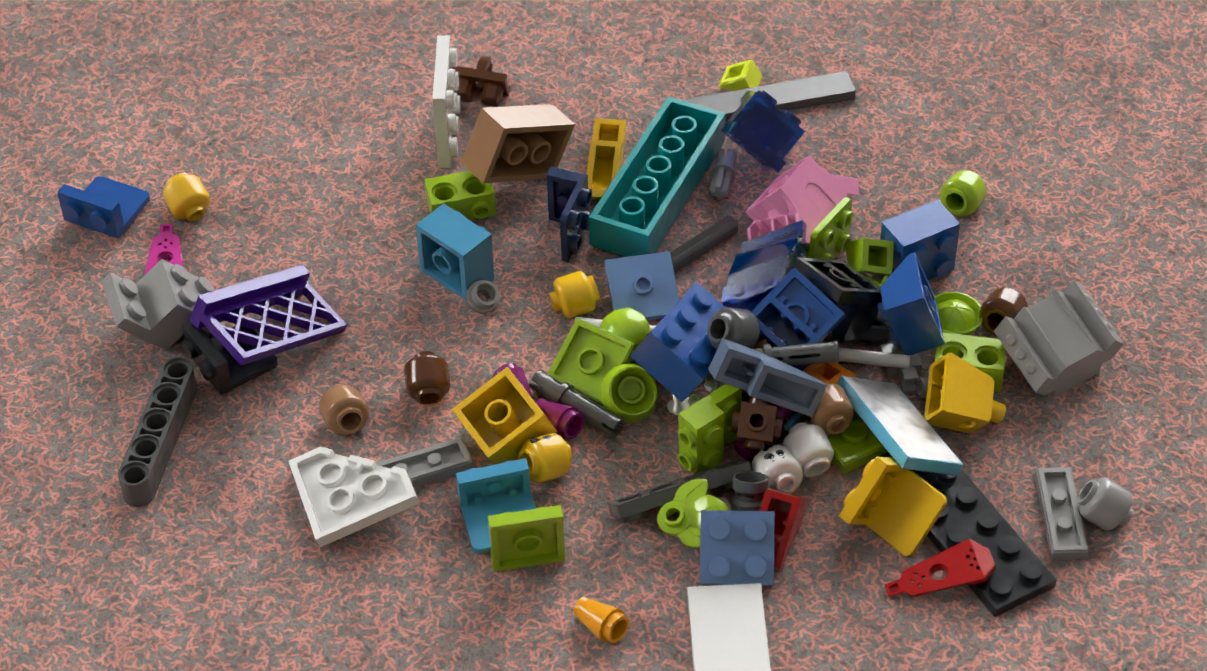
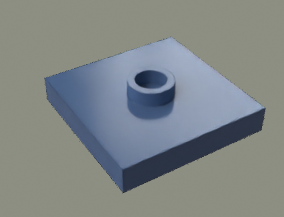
(642, 284)

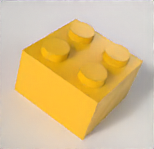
(502, 417)

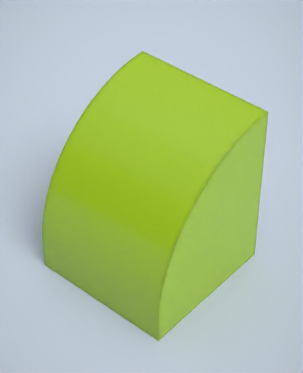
(870, 256)

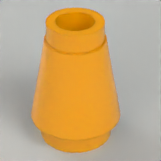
(602, 619)

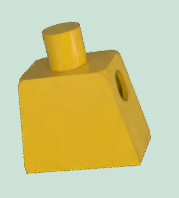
(960, 396)

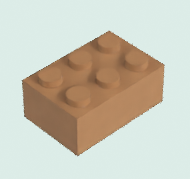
(517, 142)

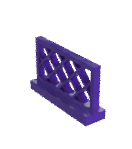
(256, 297)

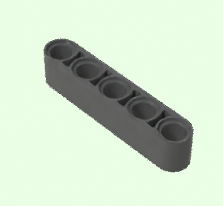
(157, 432)

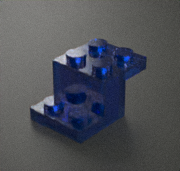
(763, 129)

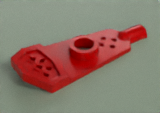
(953, 562)

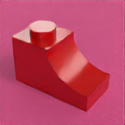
(787, 520)

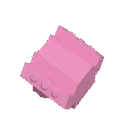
(799, 194)

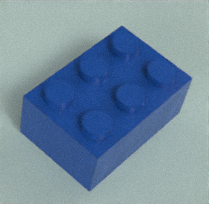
(679, 346)

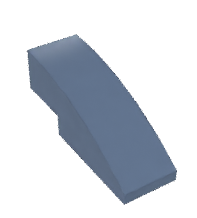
(766, 378)

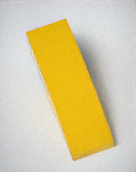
(605, 154)

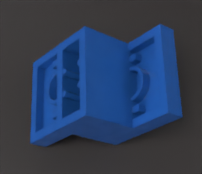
(796, 313)

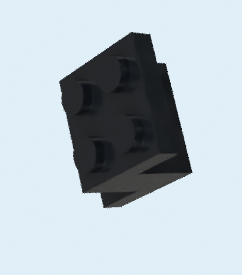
(851, 294)

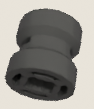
(749, 490)

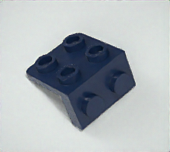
(569, 205)

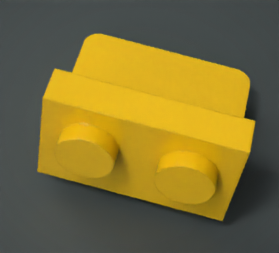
(894, 504)

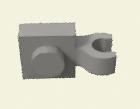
(907, 375)

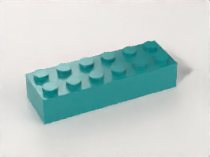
(657, 179)

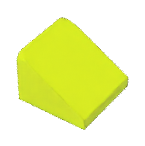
(741, 76)

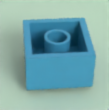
(454, 250)

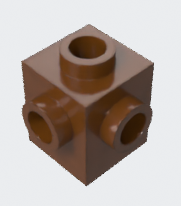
(753, 437)

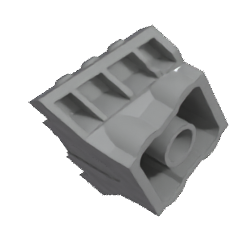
(1059, 340)

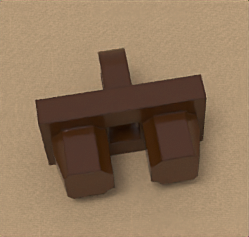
(482, 79)

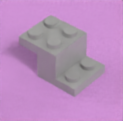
(156, 303)

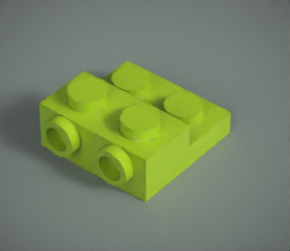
(707, 428)

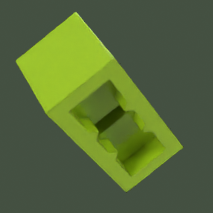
(461, 193)
(981, 352)

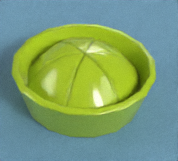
(958, 313)
(629, 392)

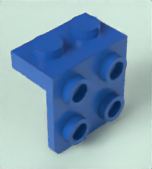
(103, 205)

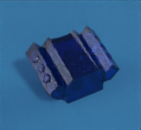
(763, 265)

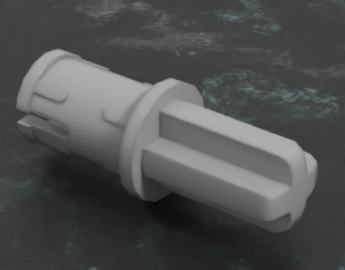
(723, 173)

